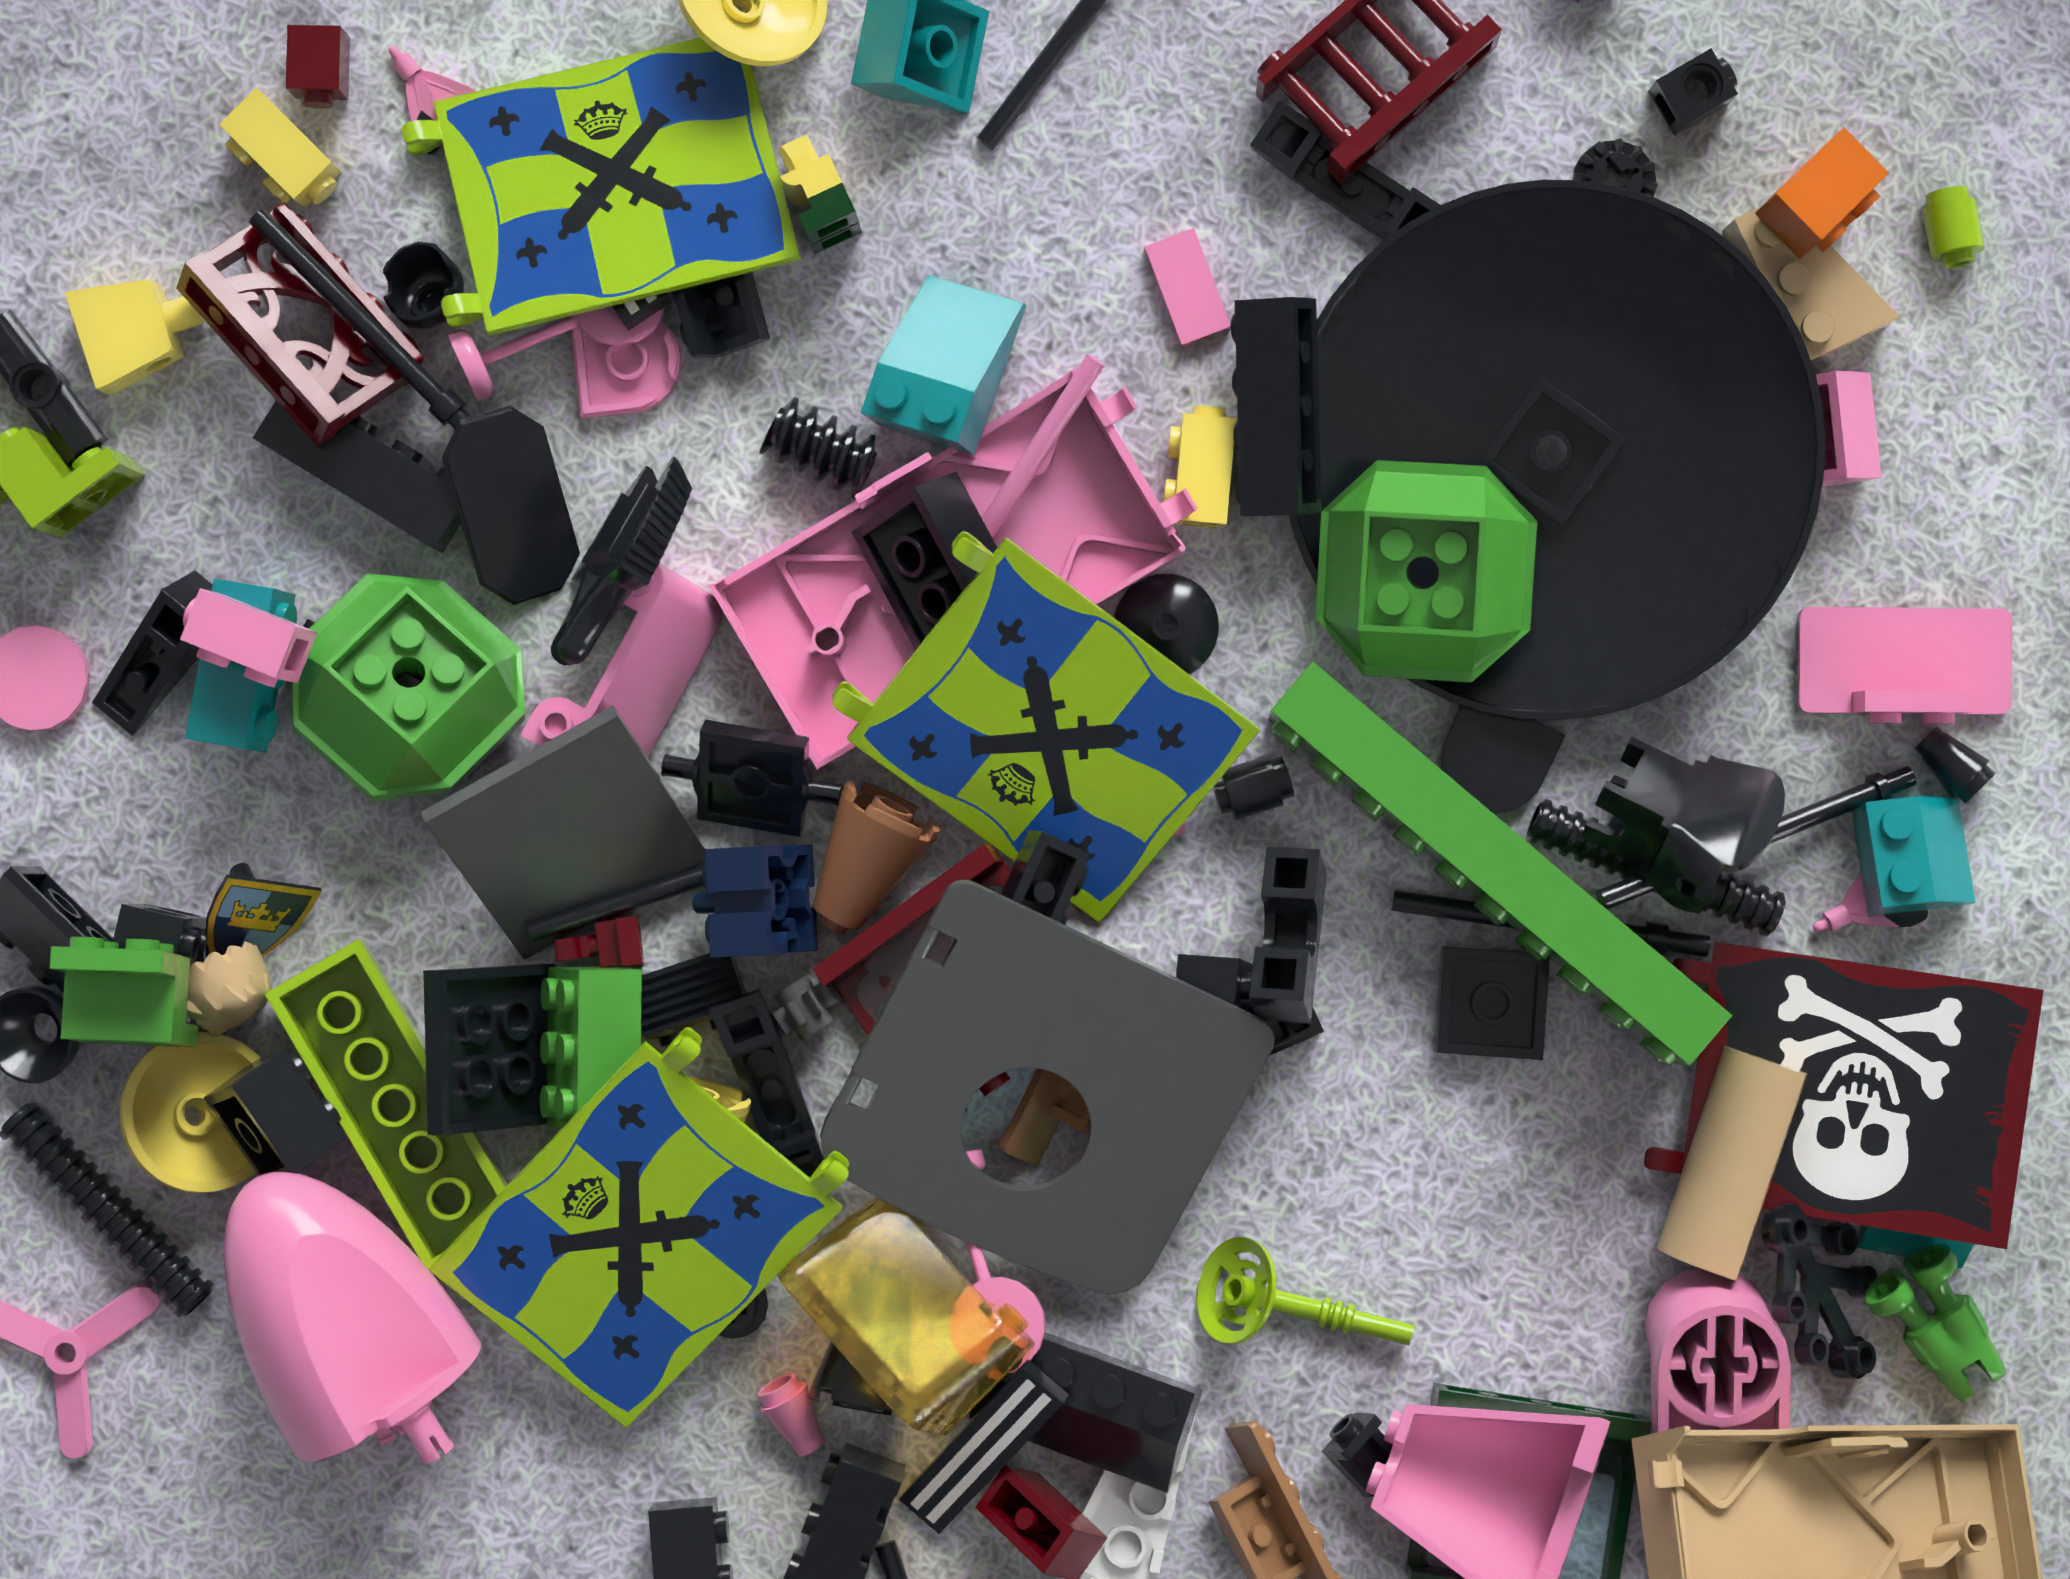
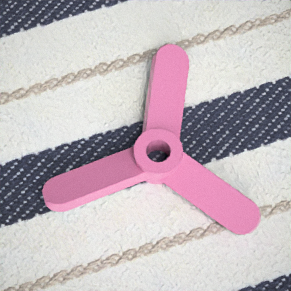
(87, 1339)

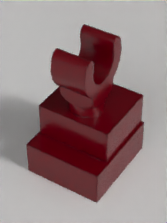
(615, 943)

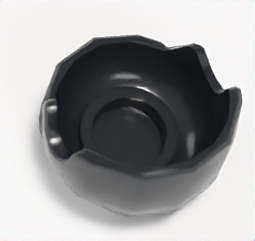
(413, 267)

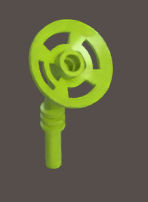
(1254, 1294)

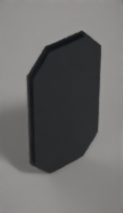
(511, 504)

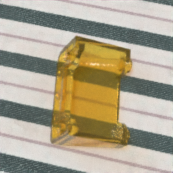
(906, 1316)

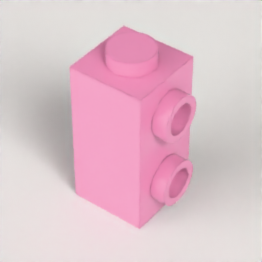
(247, 635)

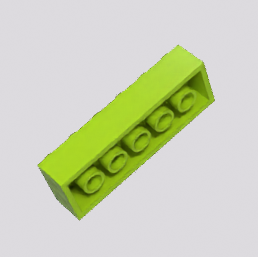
(375, 1076)

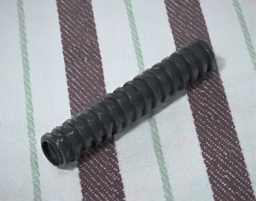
(1728, 897)
(106, 1209)

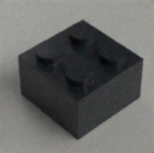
(276, 1114)

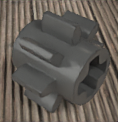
(804, 1008)

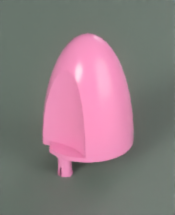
(339, 1319)

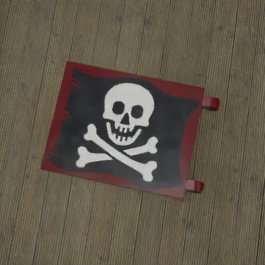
(1905, 1093)

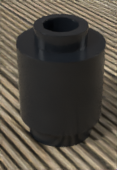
(1254, 787)

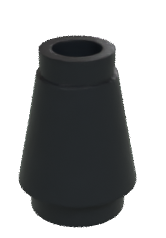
(1954, 764)

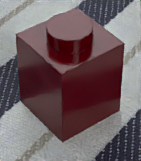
(317, 64)

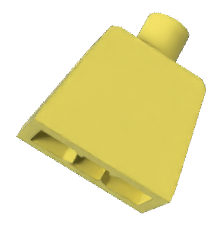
(129, 331)

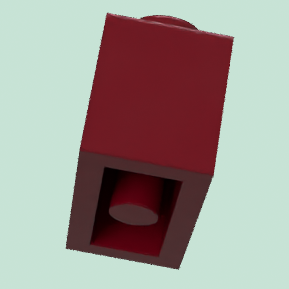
(1041, 1522)

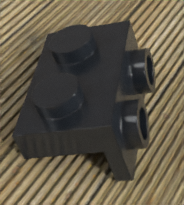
(721, 316)

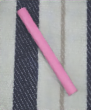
(1042, 443)

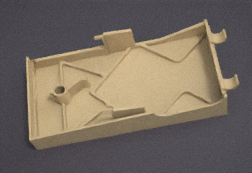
(1837, 1503)

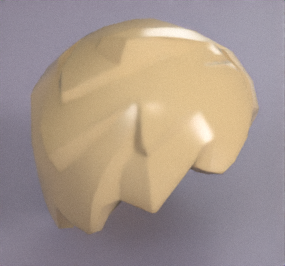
(228, 988)

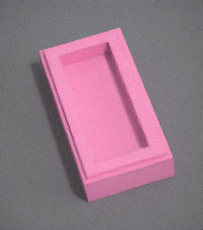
(1187, 287)

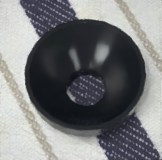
(21, 1050)

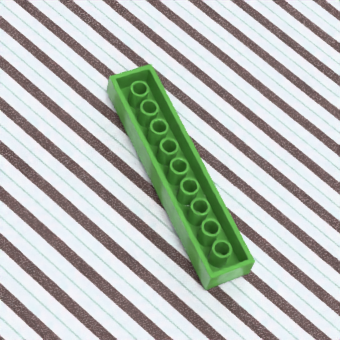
(1498, 867)

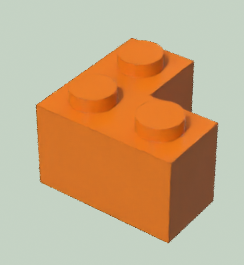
(1824, 195)

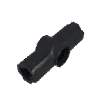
(60, 411)

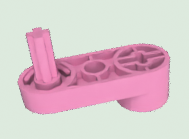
(1749, 1383)

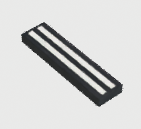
(983, 1446)

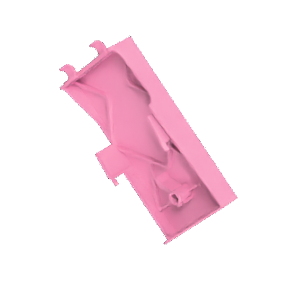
(822, 619)

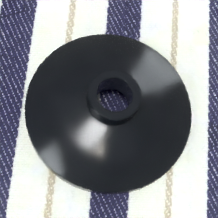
(1182, 600)

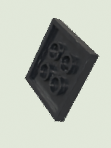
(484, 1047)

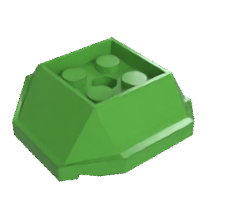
(1483, 558)
(398, 737)

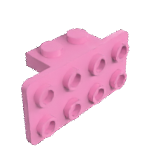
(1904, 662)

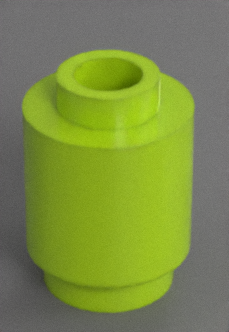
(1952, 226)

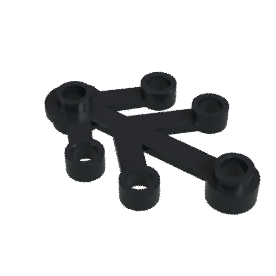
(1789, 1234)

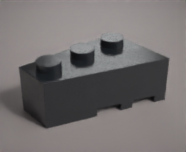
(851, 1516)

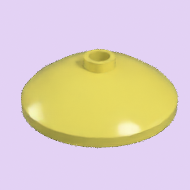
(763, 35)
(154, 1110)

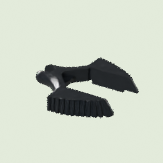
(622, 557)

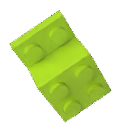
(53, 493)

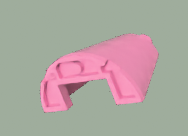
(1488, 1486)

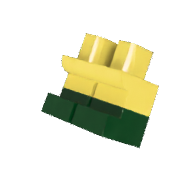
(817, 184)

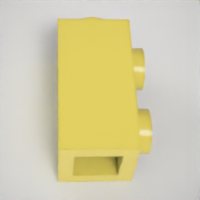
(292, 161)
(1203, 464)

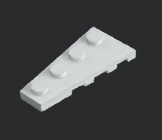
(1134, 1521)

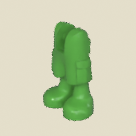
(1952, 1334)

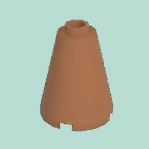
(868, 854)

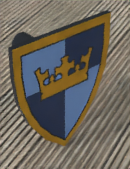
(256, 911)

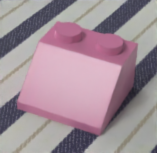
(1849, 428)

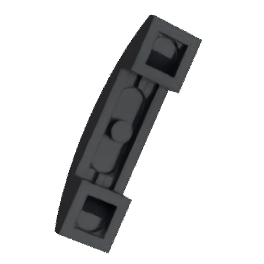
(1367, 197)
(768, 1078)

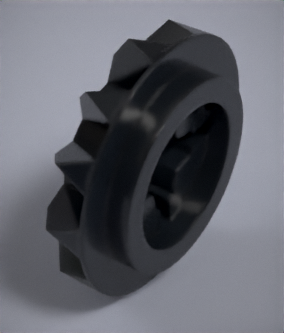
(1623, 158)

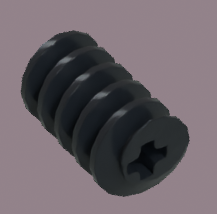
(821, 446)

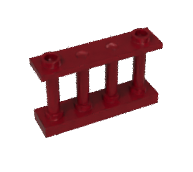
(1388, 111)

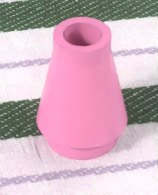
(792, 1413)

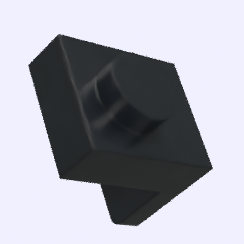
(1357, 1448)

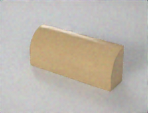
(1731, 1162)

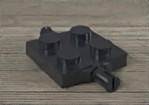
(752, 778)

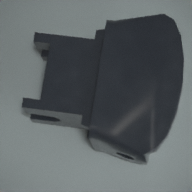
(1687, 820)

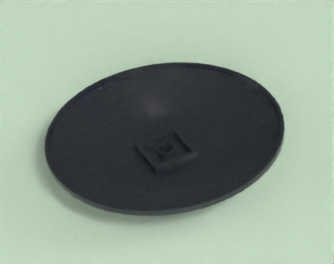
(1659, 372)

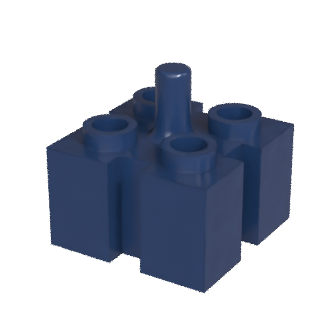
(758, 900)

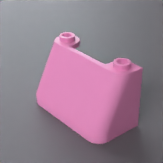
(650, 665)

